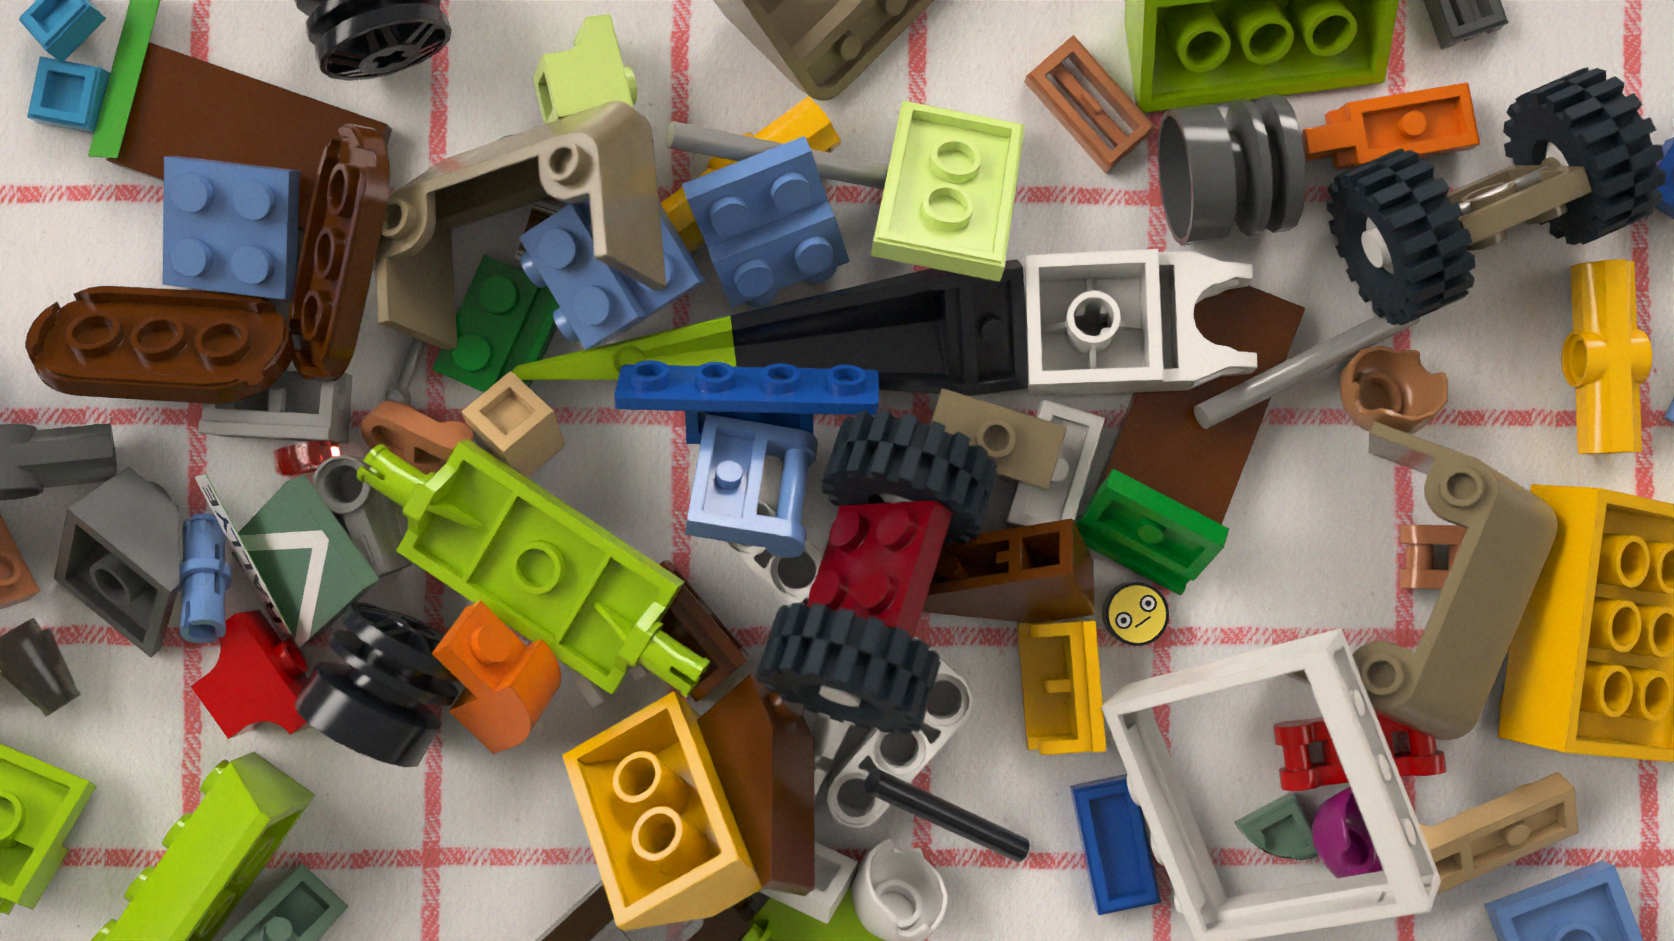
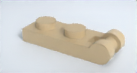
(1502, 830)

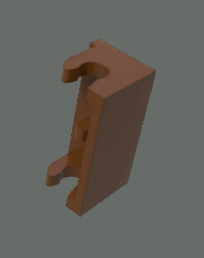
(700, 630)

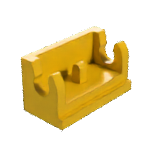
(1061, 686)

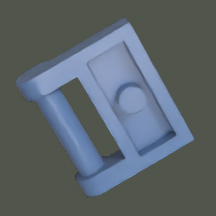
(730, 482)

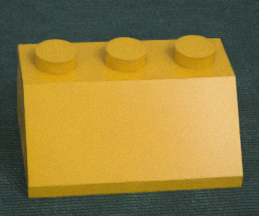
(660, 819)

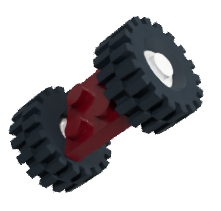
(900, 499)

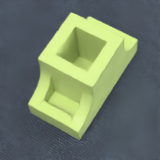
(585, 74)

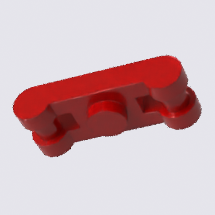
(1303, 775)

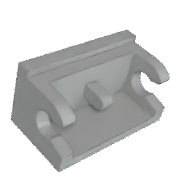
(286, 411)

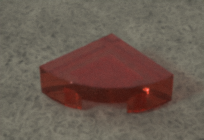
(303, 457)

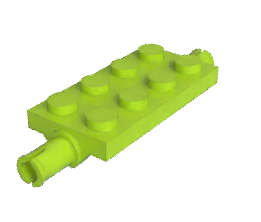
(537, 565)

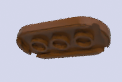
(339, 251)
(160, 345)

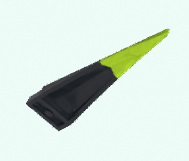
(911, 328)

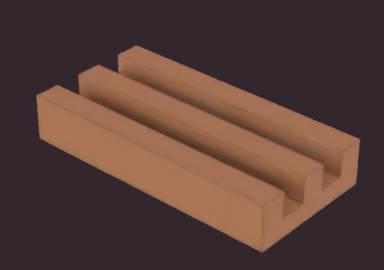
(1072, 121)

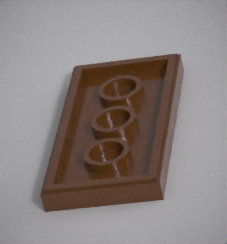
(227, 117)
(1159, 432)

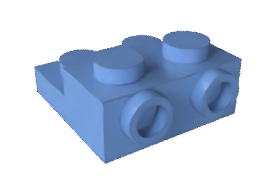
(767, 223)
(593, 297)

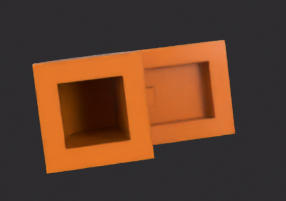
(503, 678)

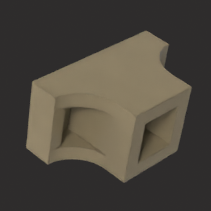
(1019, 443)

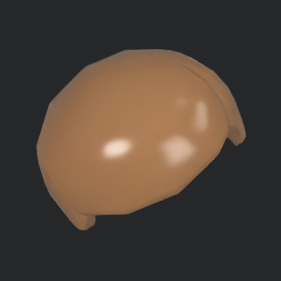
(1391, 389)

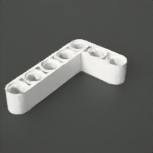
(866, 753)

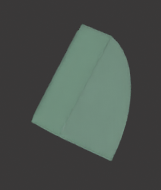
(1280, 829)

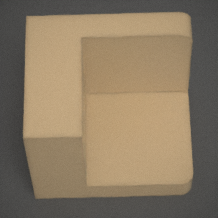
(514, 425)

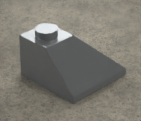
(124, 556)

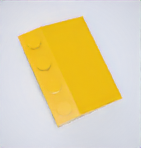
(1598, 632)

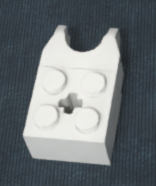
(1149, 318)

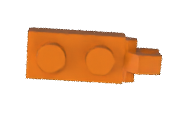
(1421, 121)

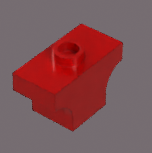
(254, 678)

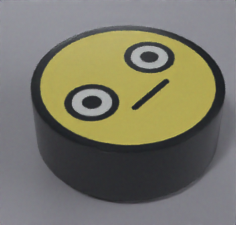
(1135, 613)

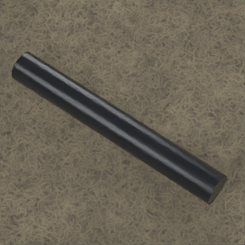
(946, 815)

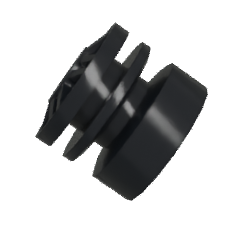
(373, 35)
(378, 697)

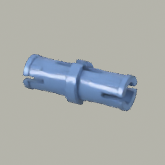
(203, 579)

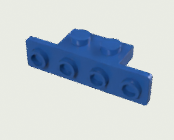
(765, 395)

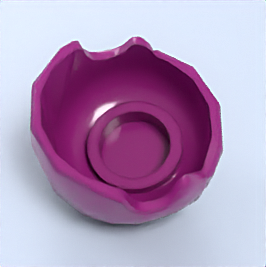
(1343, 838)

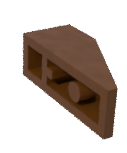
(1016, 575)
(768, 778)

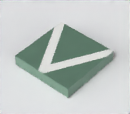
(305, 559)

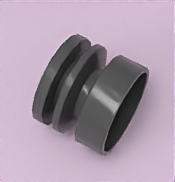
(1231, 169)

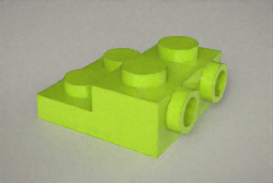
(35, 818)

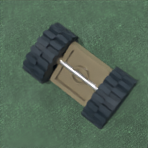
(1577, 164)

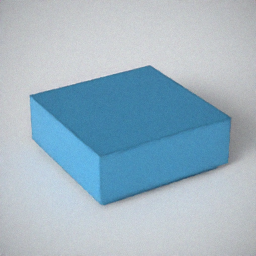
(61, 24)
(67, 94)

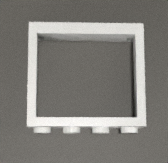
(1409, 871)

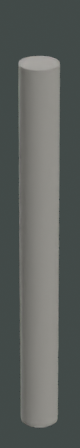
(739, 147)
(1295, 370)

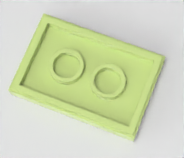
(949, 191)

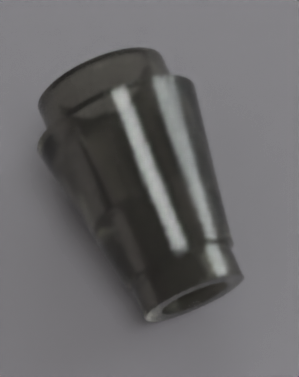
(37, 667)

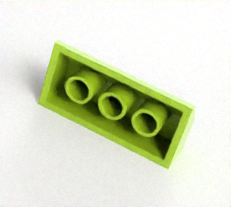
(1253, 48)
(212, 854)

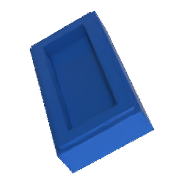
(1114, 845)

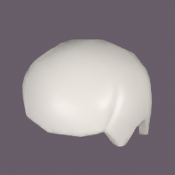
(898, 894)

